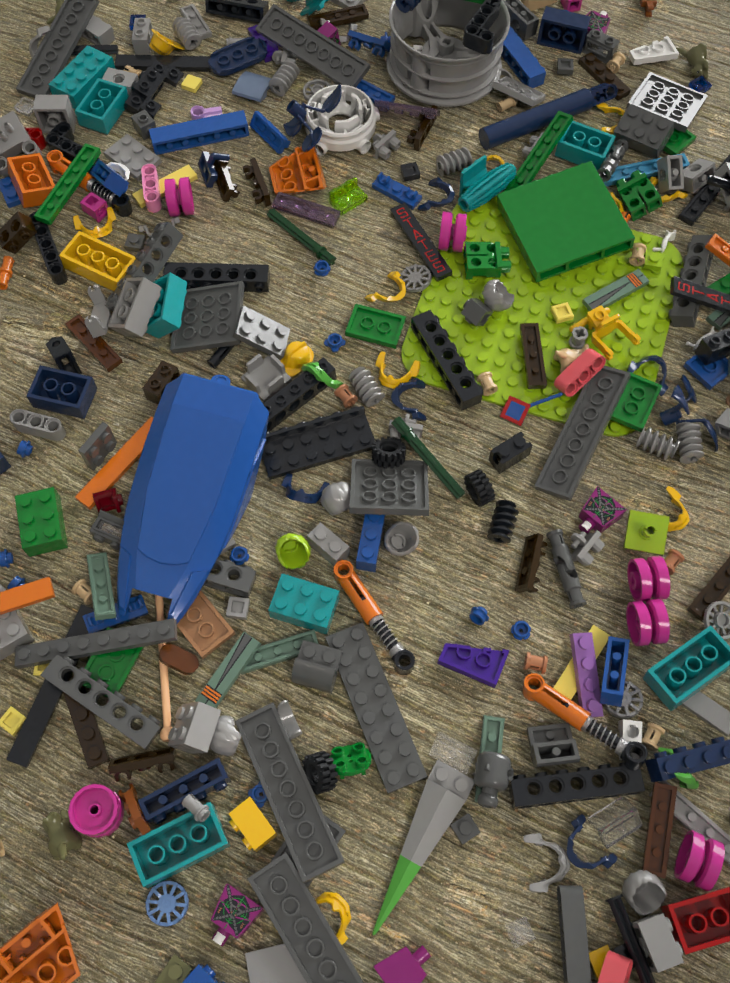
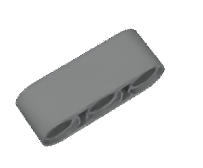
(31, 419)

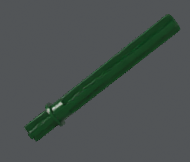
(318, 250)
(428, 457)

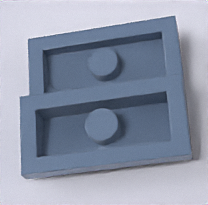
(251, 86)

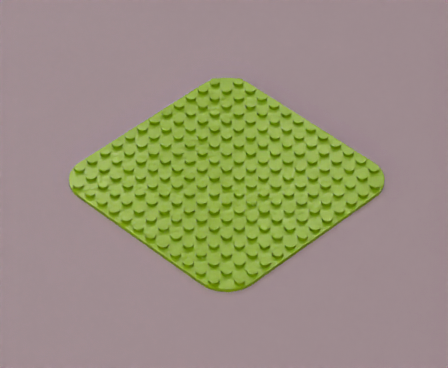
(498, 343)

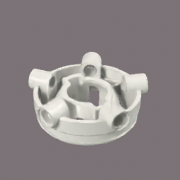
(348, 133)

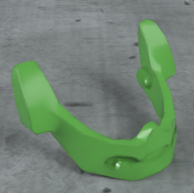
(313, 367)
(686, 779)

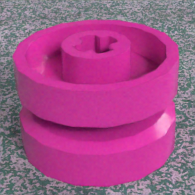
(177, 197)
(453, 232)
(648, 578)
(647, 622)
(93, 798)
(699, 860)

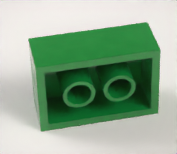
(41, 522)

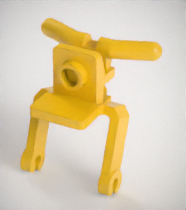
(604, 325)

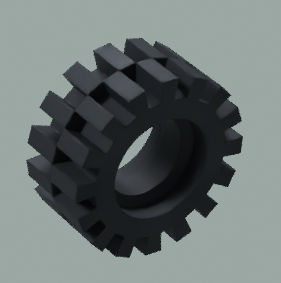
(388, 452)
(479, 488)
(320, 772)

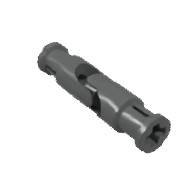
(613, 159)
(565, 566)

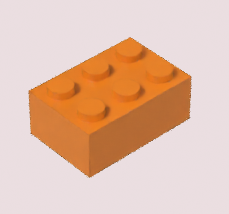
(30, 179)

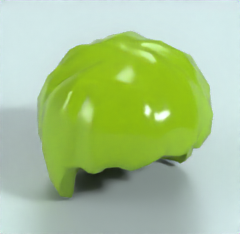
(293, 551)

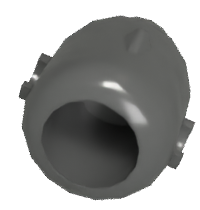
(492, 775)

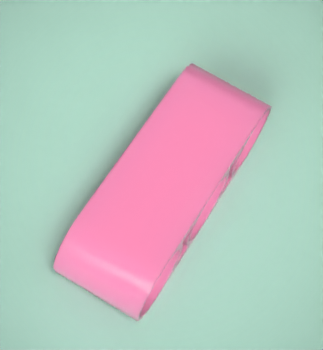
(151, 188)

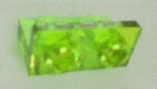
(347, 196)

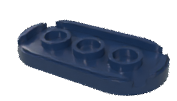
(237, 56)

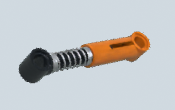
(121, 204)
(372, 615)
(582, 720)

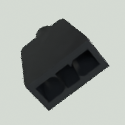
(59, 350)

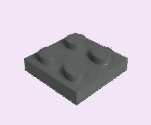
(98, 446)

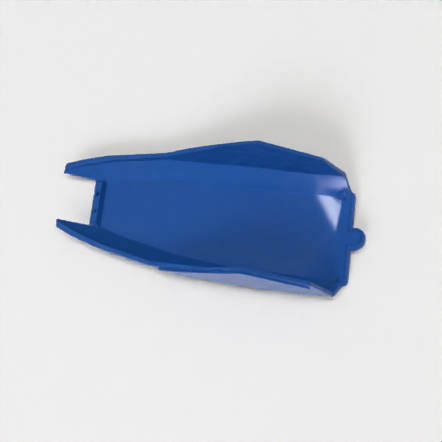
(189, 488)

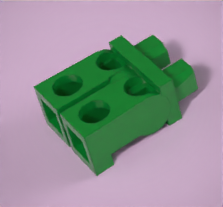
(638, 194)
(485, 259)

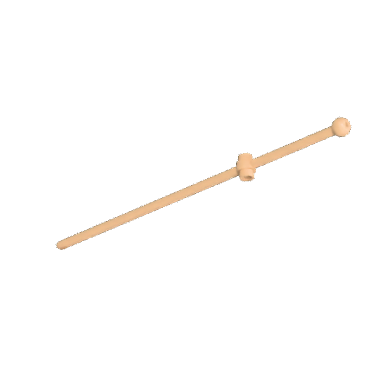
(164, 680)

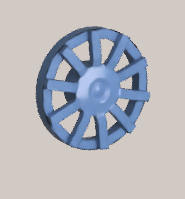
(167, 903)

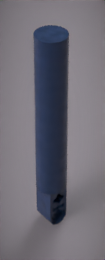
(542, 115)

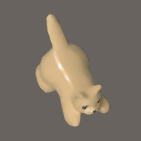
(567, 356)

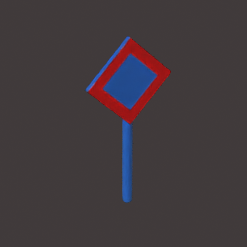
(516, 410)

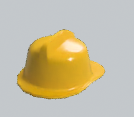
(162, 44)
(295, 356)

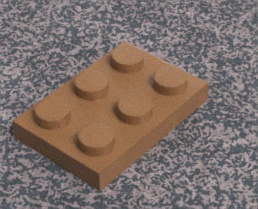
(204, 626)

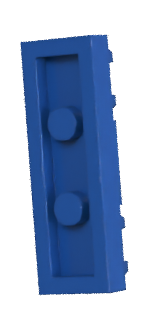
(368, 42)
(374, 92)
(269, 132)
(396, 191)
(135, 609)

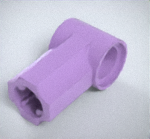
(199, 112)

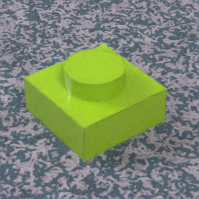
(653, 261)

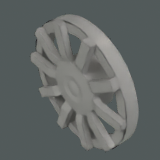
(314, 88)
(415, 278)
(720, 619)
(626, 702)

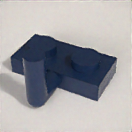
(207, 168)

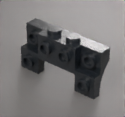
(149, 86)

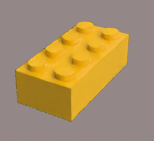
(96, 260)

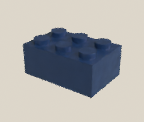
(563, 30)
(62, 392)

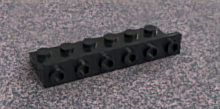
(317, 442)

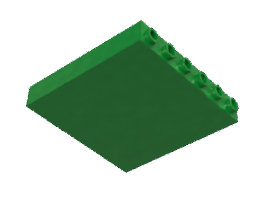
(564, 221)

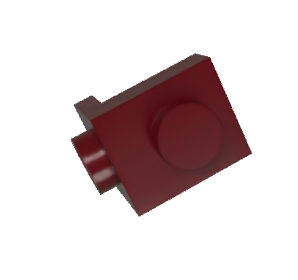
(108, 500)

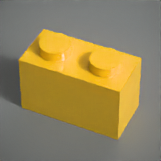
(252, 824)

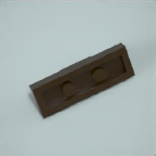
(423, 130)
(224, 181)
(258, 182)
(530, 563)
(142, 762)

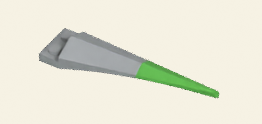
(439, 804)

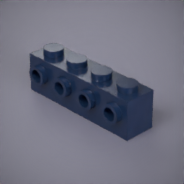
(691, 760)
(170, 797)

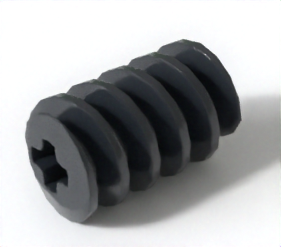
(503, 521)

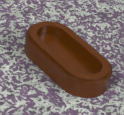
(178, 659)

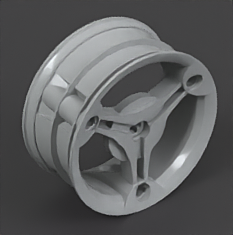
(445, 69)

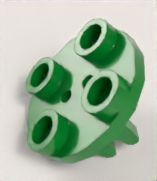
(351, 759)

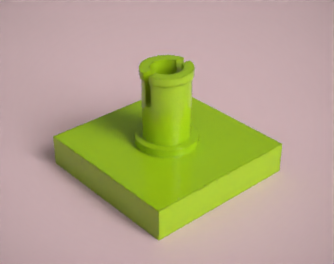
(646, 532)

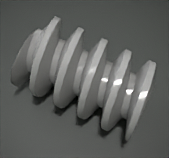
(186, 33)
(284, 78)
(452, 160)
(366, 386)
(690, 442)
(657, 443)

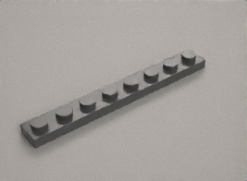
(97, 643)

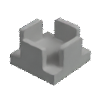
(265, 376)

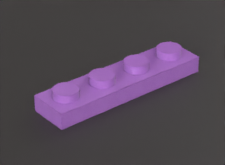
(586, 673)

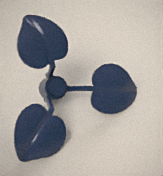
(299, 112)
(674, 414)

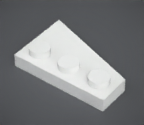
(654, 53)

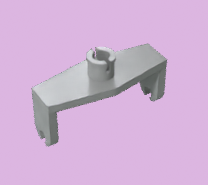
(100, 313)

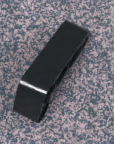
(477, 32)
(62, 139)

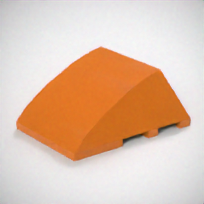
(298, 173)
(40, 952)

